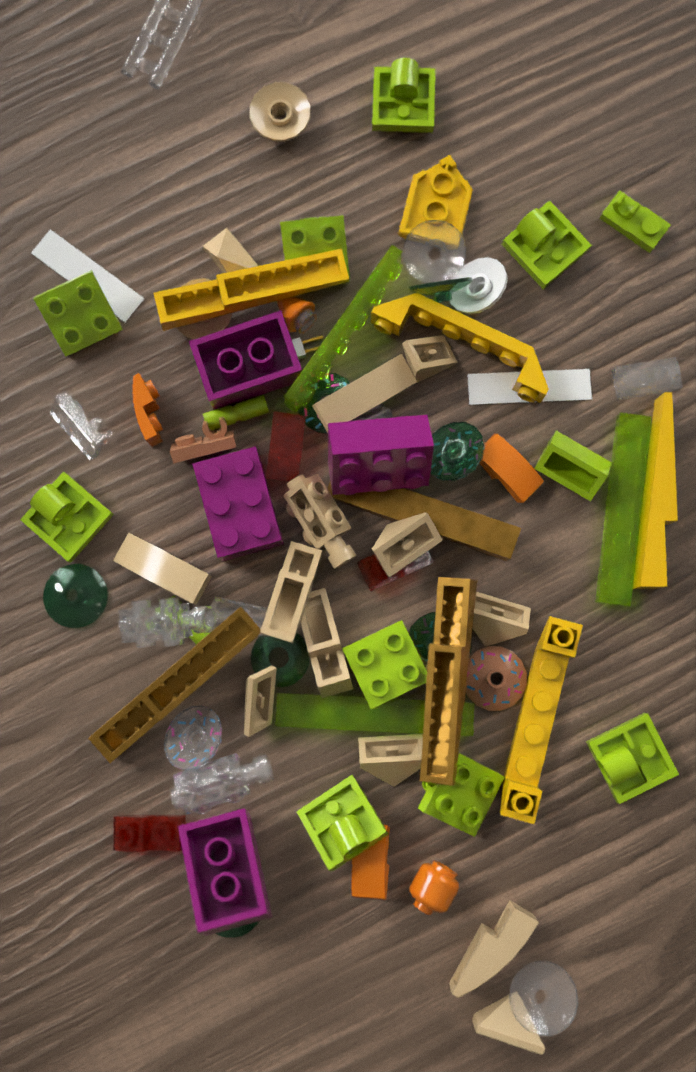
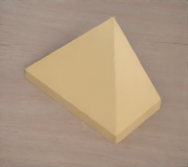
(228, 253)
(428, 356)
(405, 541)
(499, 619)
(259, 700)
(391, 756)
(500, 1024)

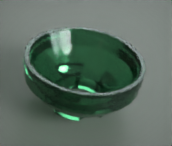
(293, 670)

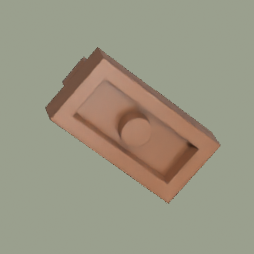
(189, 447)

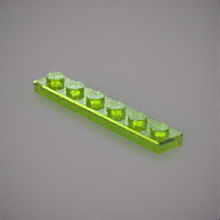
(338, 339)
(623, 509)
(355, 714)

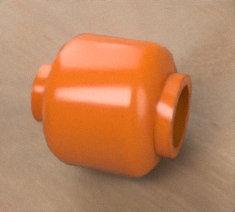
(434, 887)

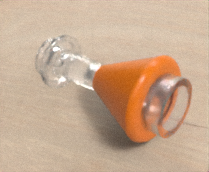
(297, 314)

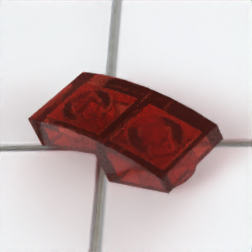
(285, 446)
(376, 576)
(147, 832)

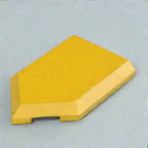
(437, 195)

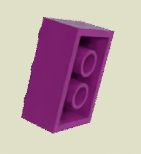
(246, 360)
(379, 454)
(238, 504)
(224, 872)

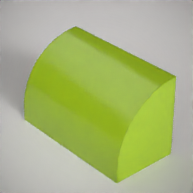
(573, 466)

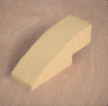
(365, 392)
(162, 568)
(291, 592)
(324, 645)
(493, 948)

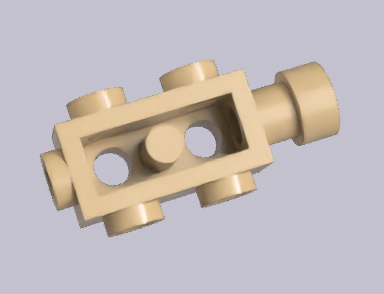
(319, 517)

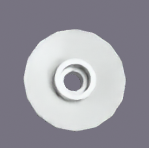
(485, 289)

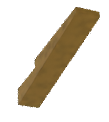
(451, 521)
(447, 679)
(175, 684)

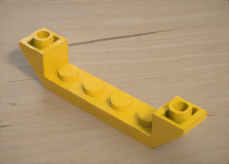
(392, 316)
(536, 718)

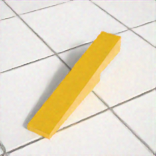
(249, 288)
(659, 499)

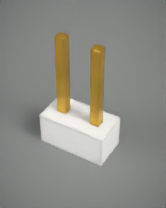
(298, 345)

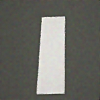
(72, 263)
(497, 387)

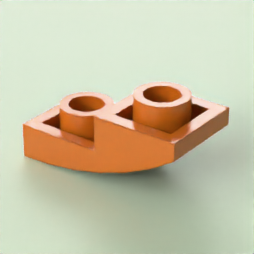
(144, 403)
(511, 468)
(371, 871)

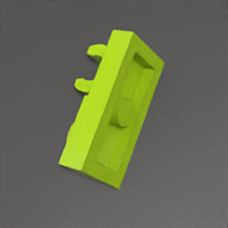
(635, 221)

